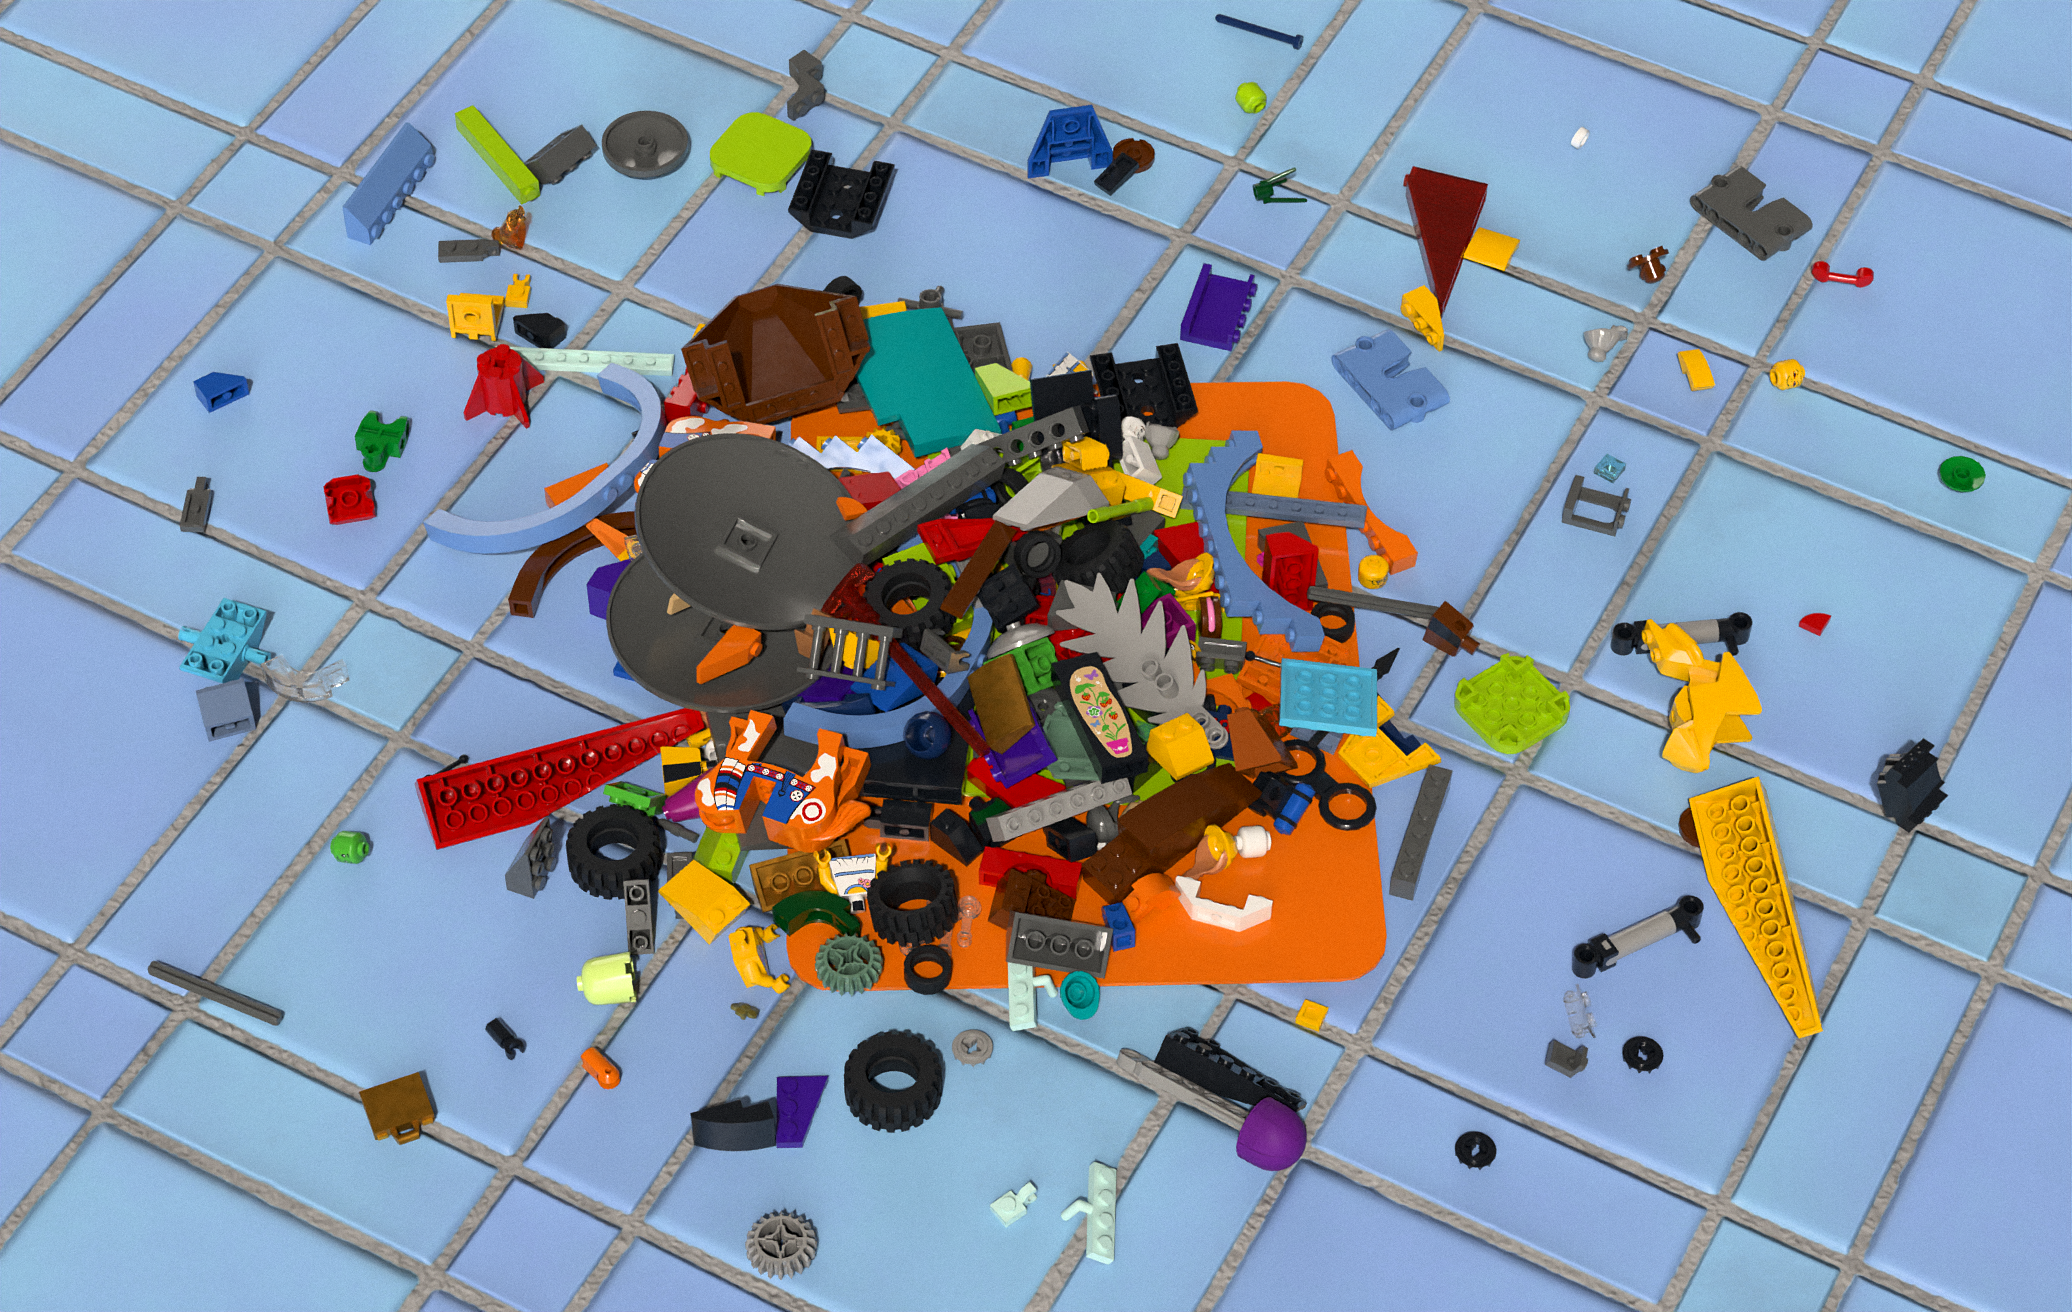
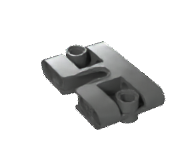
(1729, 207)

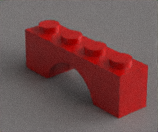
(1059, 873)

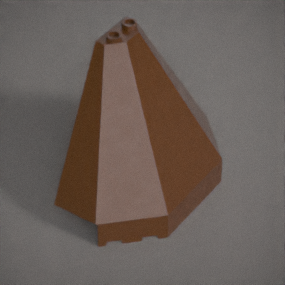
(777, 352)

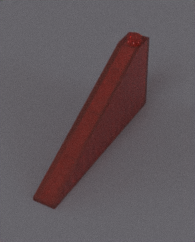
(1444, 221)

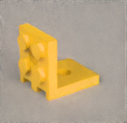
(475, 314)

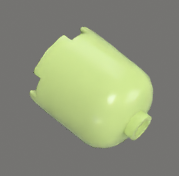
(608, 979)

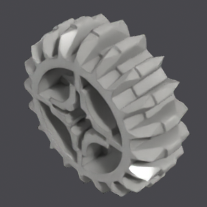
(796, 1248)

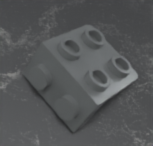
(1221, 655)

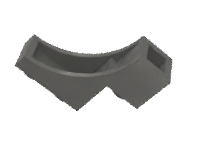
(806, 72)

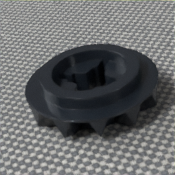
(1647, 1047)
(1467, 1143)

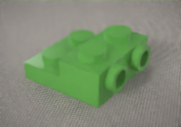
(636, 797)

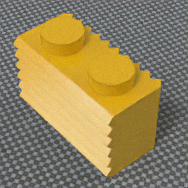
(1085, 454)

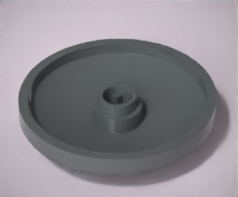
(644, 144)

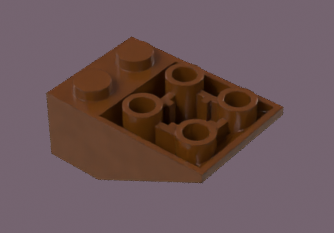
(1027, 895)

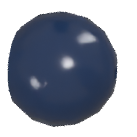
(927, 735)

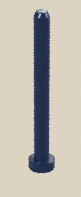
(1295, 41)

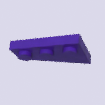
(796, 1108)

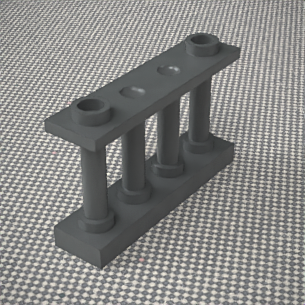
(863, 632)

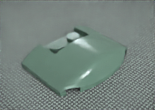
(1072, 758)

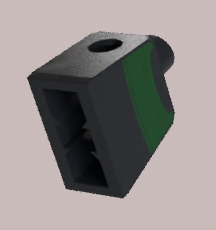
(978, 823)

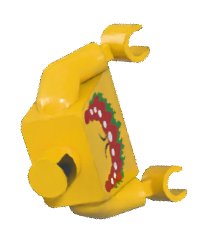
(751, 959)

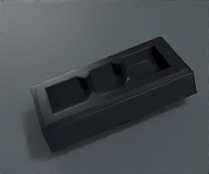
(1116, 173)

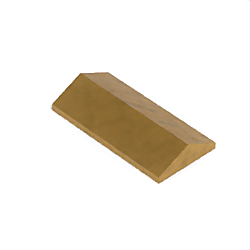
(790, 874)

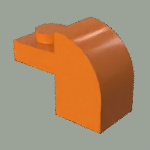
(1150, 892)

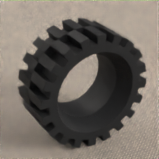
(907, 884)

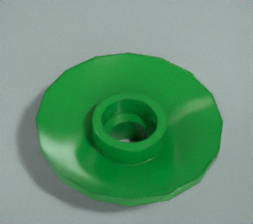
(1962, 474)

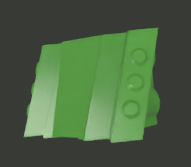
(1034, 664)

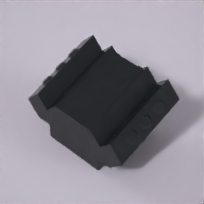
(1911, 785)

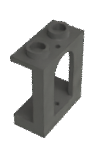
(1581, 493)

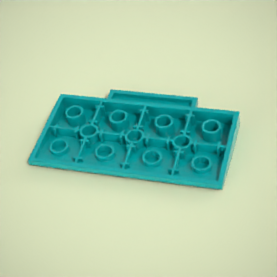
(922, 381)

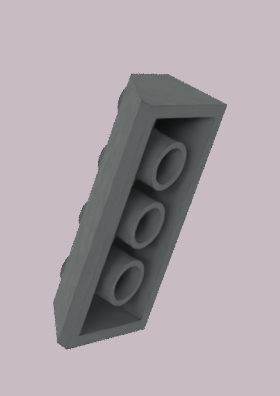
(1057, 944)

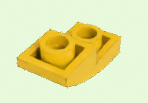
(1697, 369)

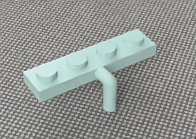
(1022, 995)
(1099, 1211)

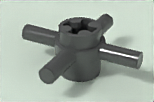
(932, 299)

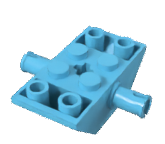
(226, 642)

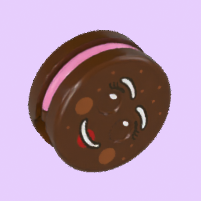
(1209, 617)

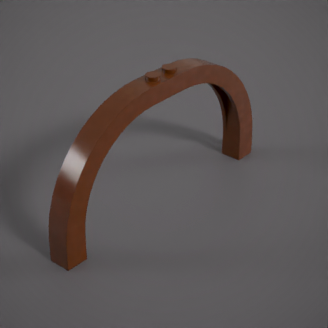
(555, 555)

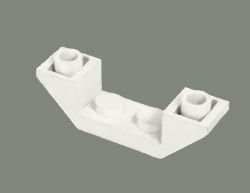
(1204, 910)

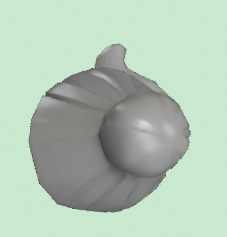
(1603, 340)
(1160, 439)

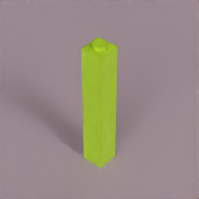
(497, 154)

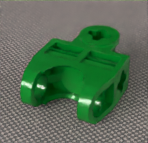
(380, 440)

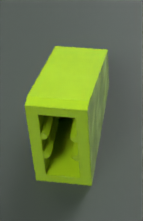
(1003, 388)

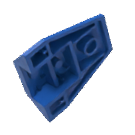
(1069, 136)

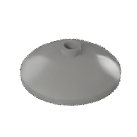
(1017, 636)

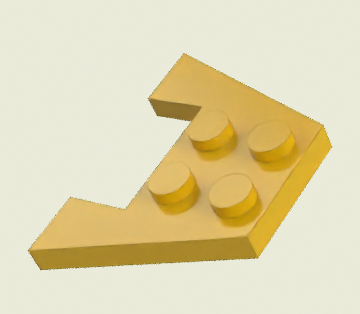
(1378, 758)

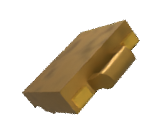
(397, 1107)

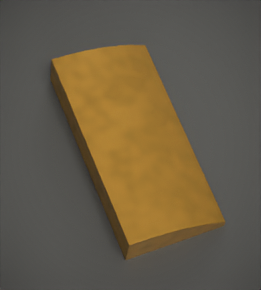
(1001, 702)

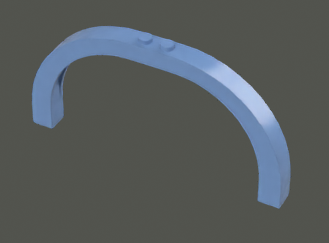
(582, 507)
(888, 727)

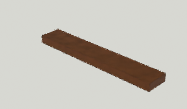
(978, 569)

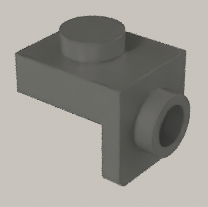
(1566, 1059)

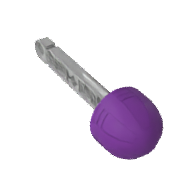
(1268, 1136)

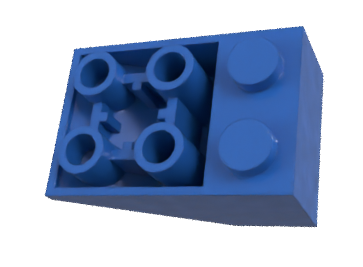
(904, 687)

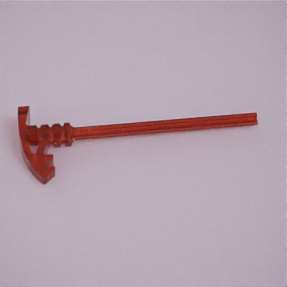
(861, 611)

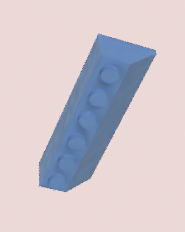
(387, 185)

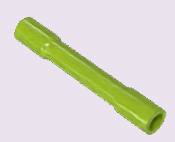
(1104, 513)

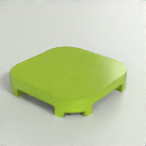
(760, 152)
(1511, 705)

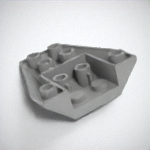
(1052, 498)

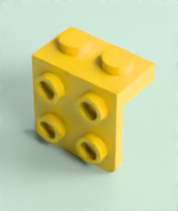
(1277, 476)

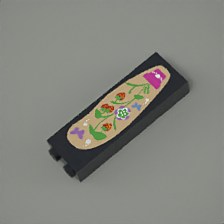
(1099, 717)

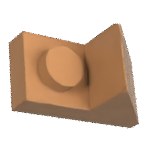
(805, 638)

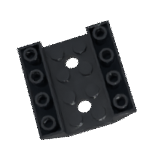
(823, 195)
(1164, 387)

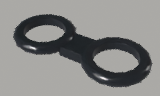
(1327, 788)

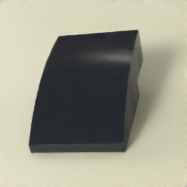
(734, 1127)

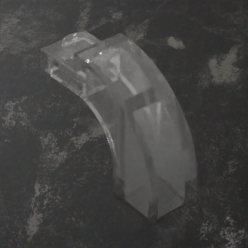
(303, 686)

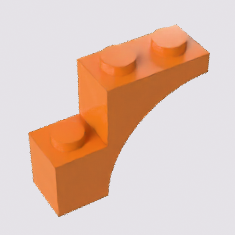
(1225, 690)

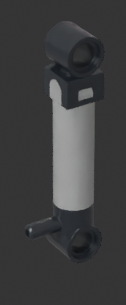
(1731, 630)
(1606, 950)

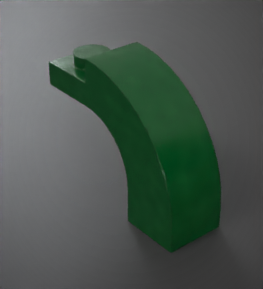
(815, 907)

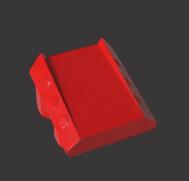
(349, 499)

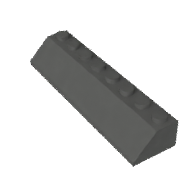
(919, 503)

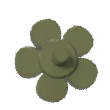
(744, 1009)

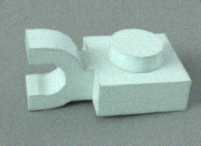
(1011, 1207)

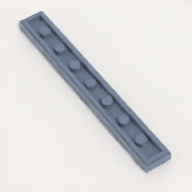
(1290, 509)

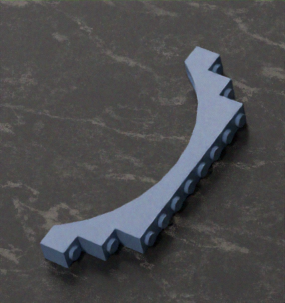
(1239, 587)

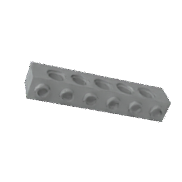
(1055, 808)

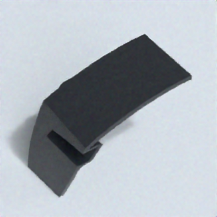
(1074, 389)

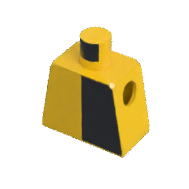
(681, 766)

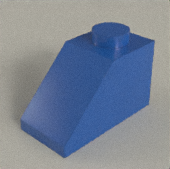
(220, 389)

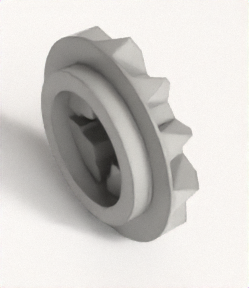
(968, 1039)

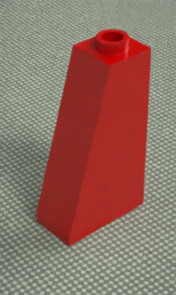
(1181, 544)
(1023, 792)

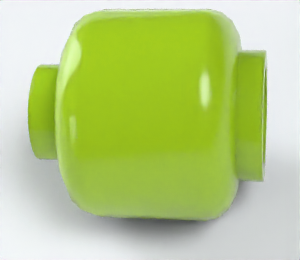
(1251, 97)

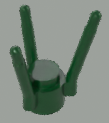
(1264, 189)

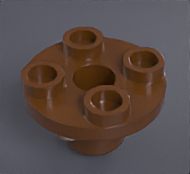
(1650, 266)

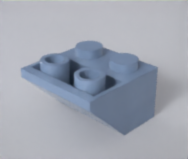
(225, 709)

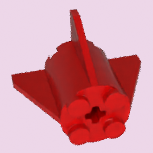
(502, 384)

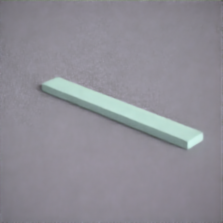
(596, 360)

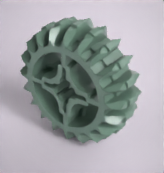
(851, 972)

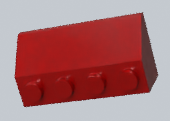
(1290, 567)

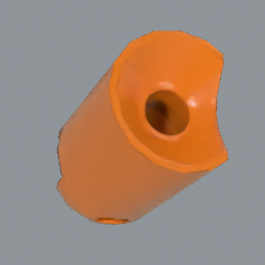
(600, 1068)

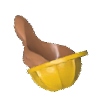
(1190, 576)
(1213, 853)

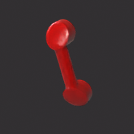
(1822, 273)

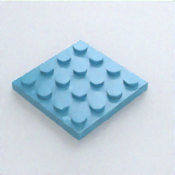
(1328, 697)

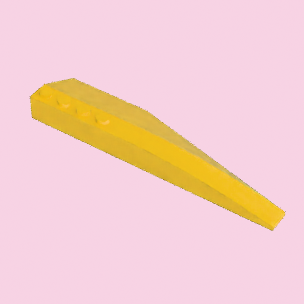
(1754, 888)

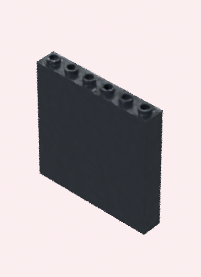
(903, 776)

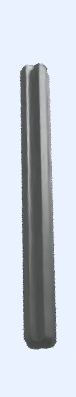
(1371, 602)
(215, 993)

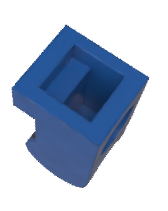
(1123, 933)

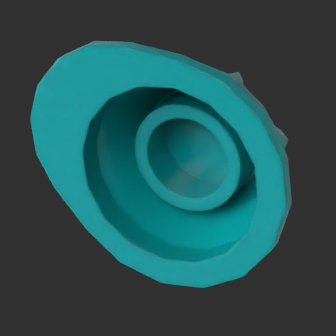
(1080, 994)

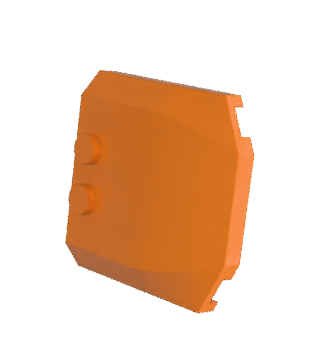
(1266, 678)

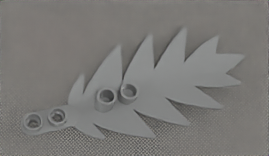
(1161, 681)

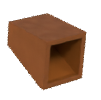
(1257, 744)

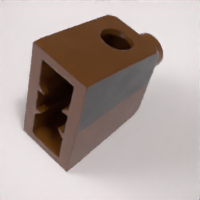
(1450, 631)

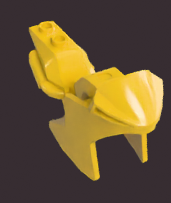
(1706, 708)

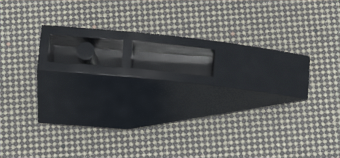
(1220, 1071)

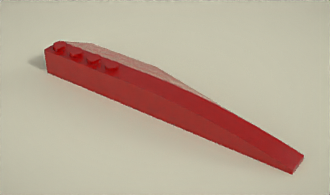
(539, 781)

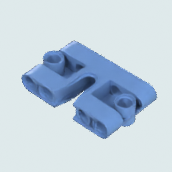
(1370, 373)

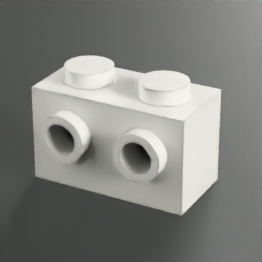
(1139, 460)

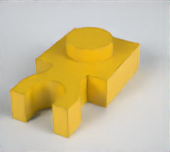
(519, 293)

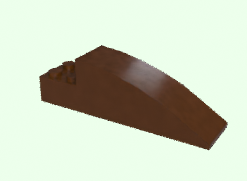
(1166, 829)

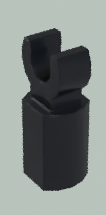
(504, 1037)

